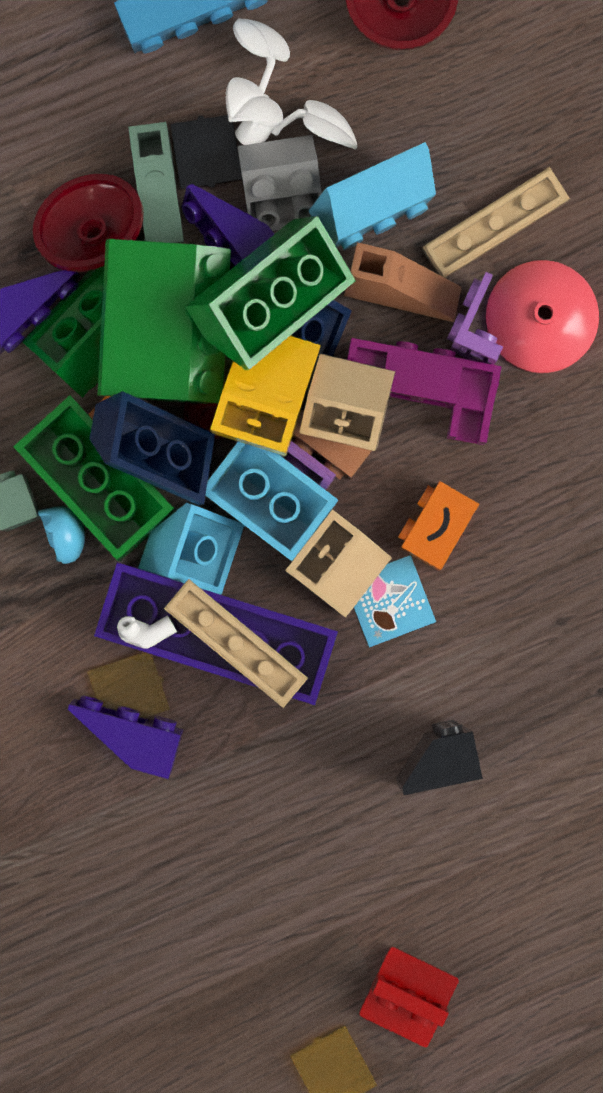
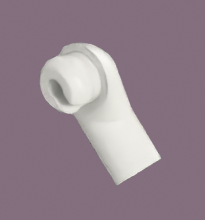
(143, 634)

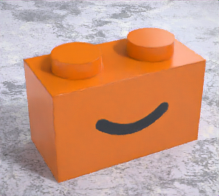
(438, 525)

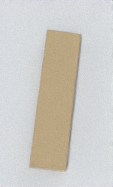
(495, 223)
(236, 643)

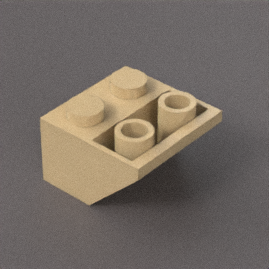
(347, 402)
(338, 563)

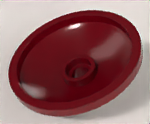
(401, 26)
(81, 216)

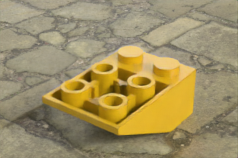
(265, 402)

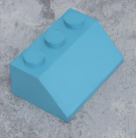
(377, 197)
(270, 497)

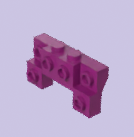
(438, 381)

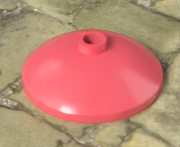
(525, 337)

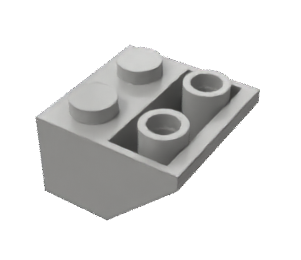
(280, 179)

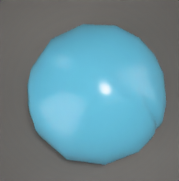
(63, 532)

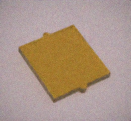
(130, 684)
(333, 1065)

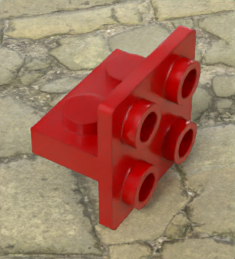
(409, 997)

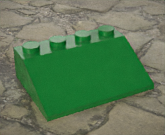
(146, 331)

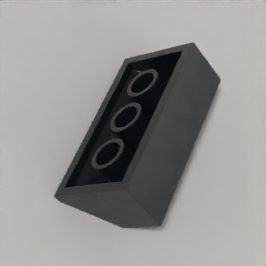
(441, 759)

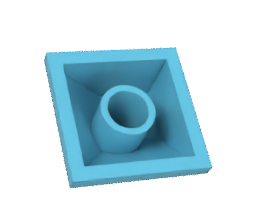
(193, 547)

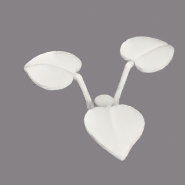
(261, 114)

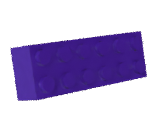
(147, 594)

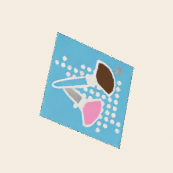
(394, 603)

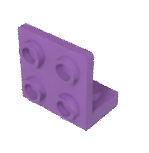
(471, 346)

